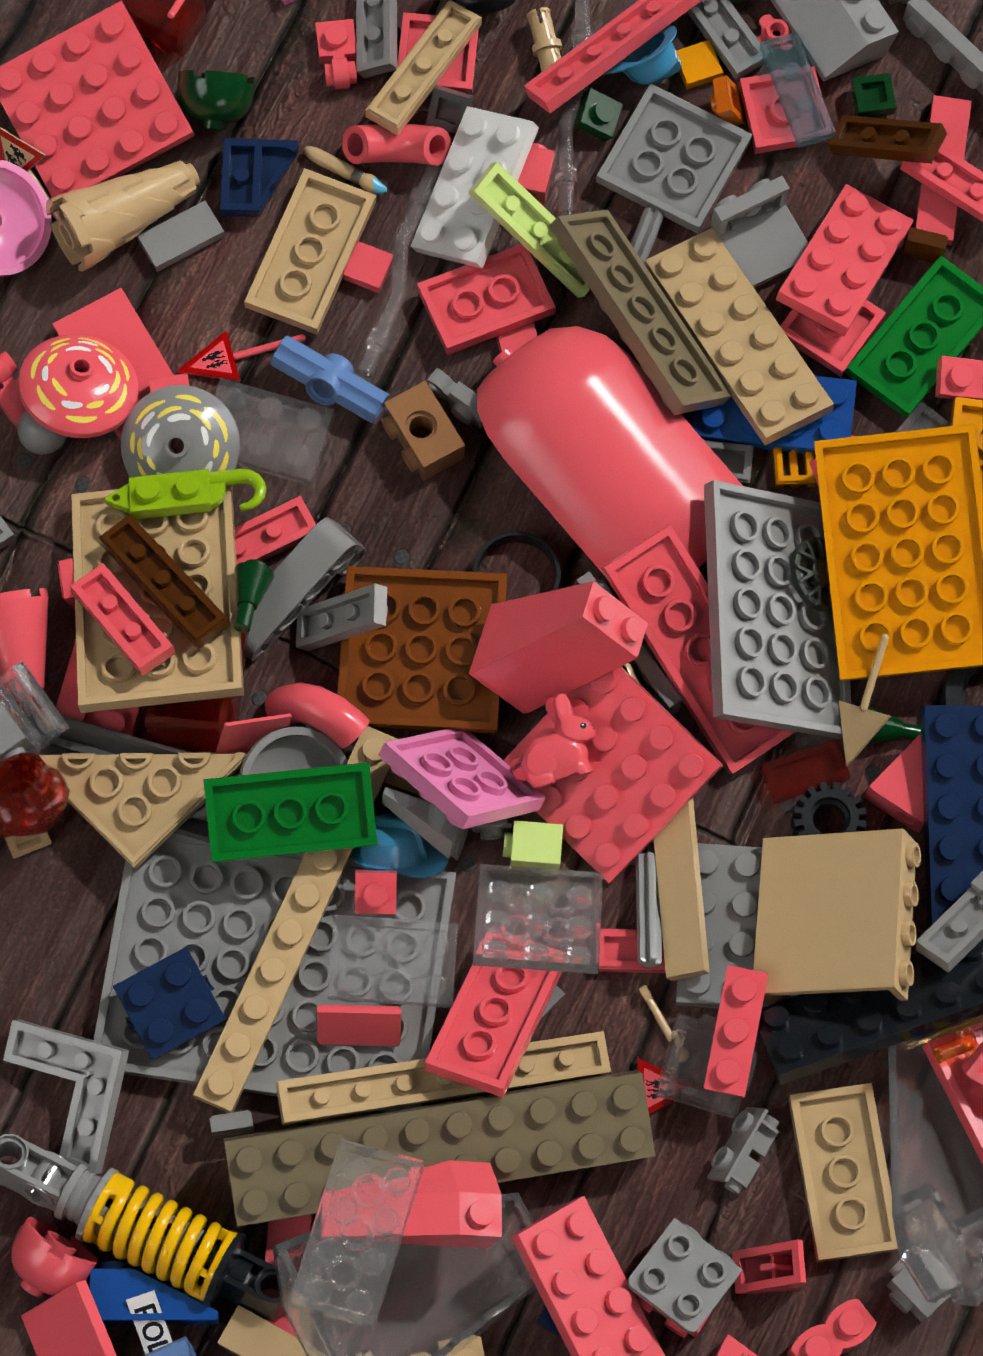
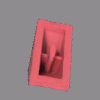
(770, 1268)

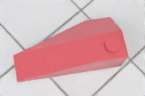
(456, 1206)

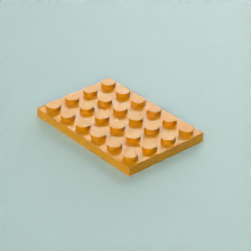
(904, 549)

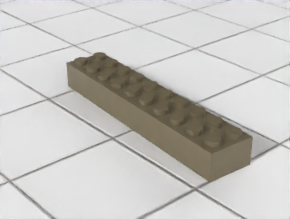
(520, 1135)

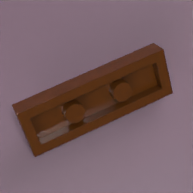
(887, 139)

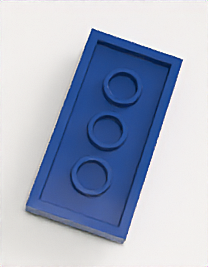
(730, 425)

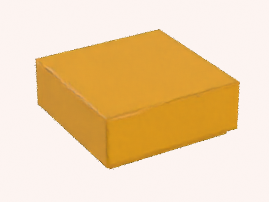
(699, 64)

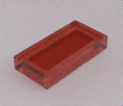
(794, 773)

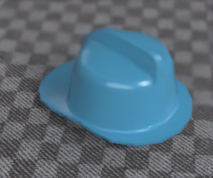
(652, 60)
(400, 850)

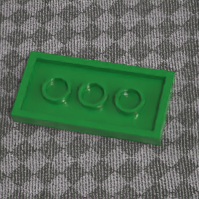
(931, 322)
(290, 812)

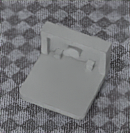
(760, 231)
(683, 1276)

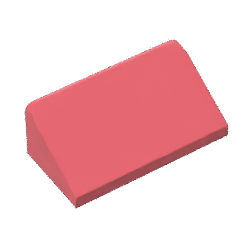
(359, 1025)

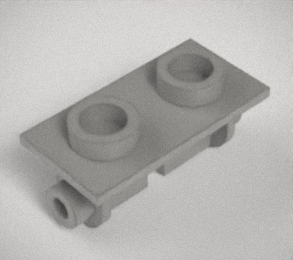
(731, 1163)

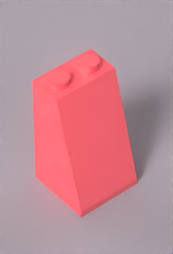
(554, 643)

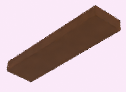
(164, 581)

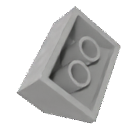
(839, 32)

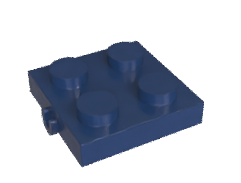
(169, 1003)

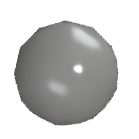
(36, 437)

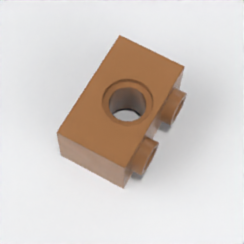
(417, 409)

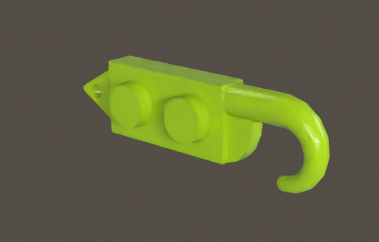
(183, 492)

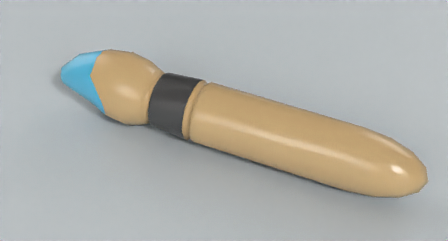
(328, 161)

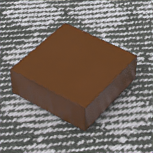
(924, 245)

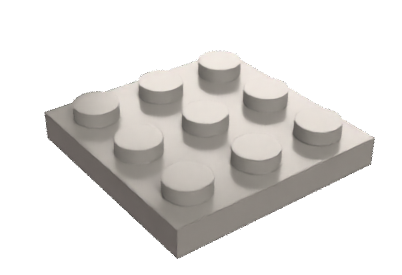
(674, 158)

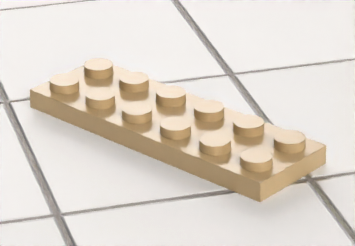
(739, 336)

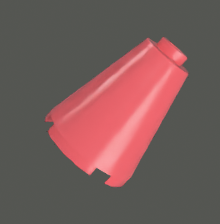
(24, 631)

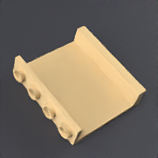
(837, 913)

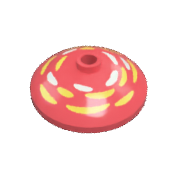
(75, 401)

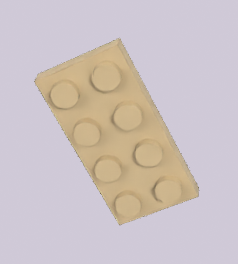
(310, 251)
(843, 1172)

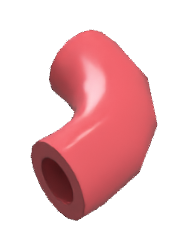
(413, 145)
(319, 709)

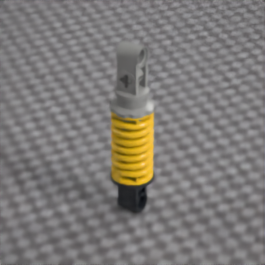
(142, 1229)

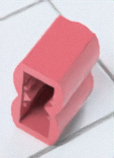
(838, 1334)

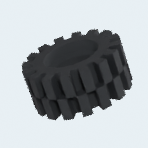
(832, 797)

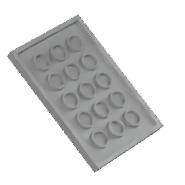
(768, 647)

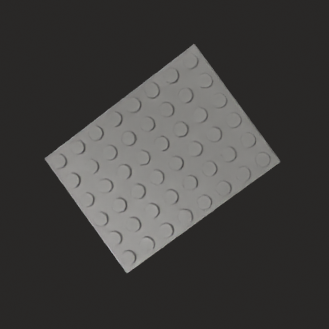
(223, 920)

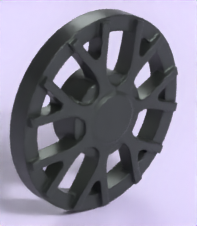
(815, 573)

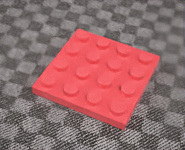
(92, 102)
(640, 776)

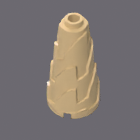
(115, 211)

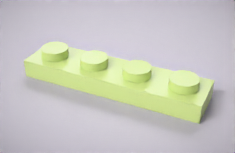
(527, 222)

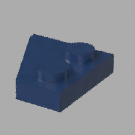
(253, 173)

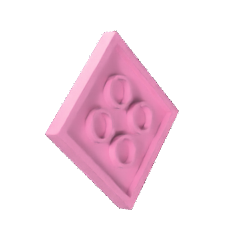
(461, 777)

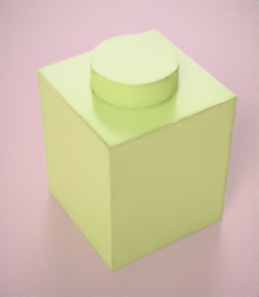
(534, 845)

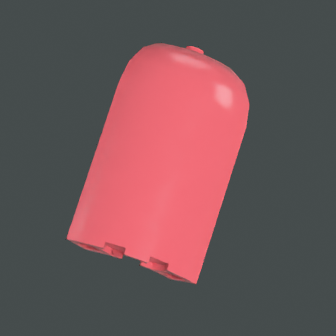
(598, 443)

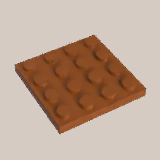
(421, 660)

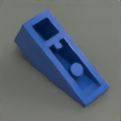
(116, 1283)

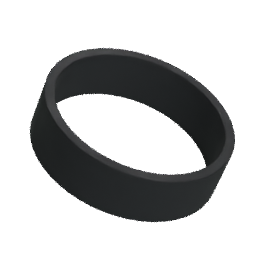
(520, 537)

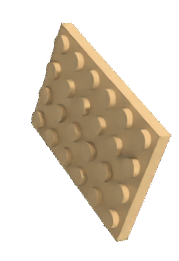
(206, 552)

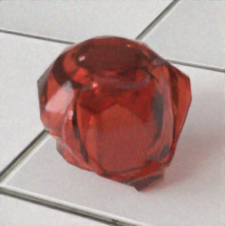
(30, 795)

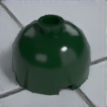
(215, 97)

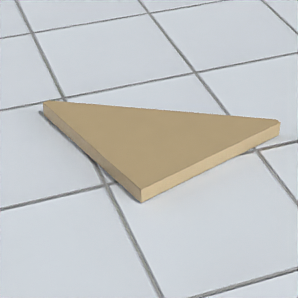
(139, 796)

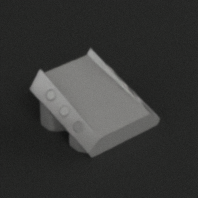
(426, 821)

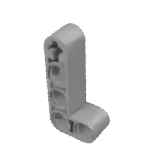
(299, 580)

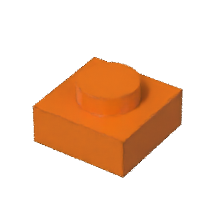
(727, 100)

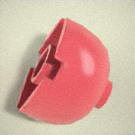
(48, 1259)

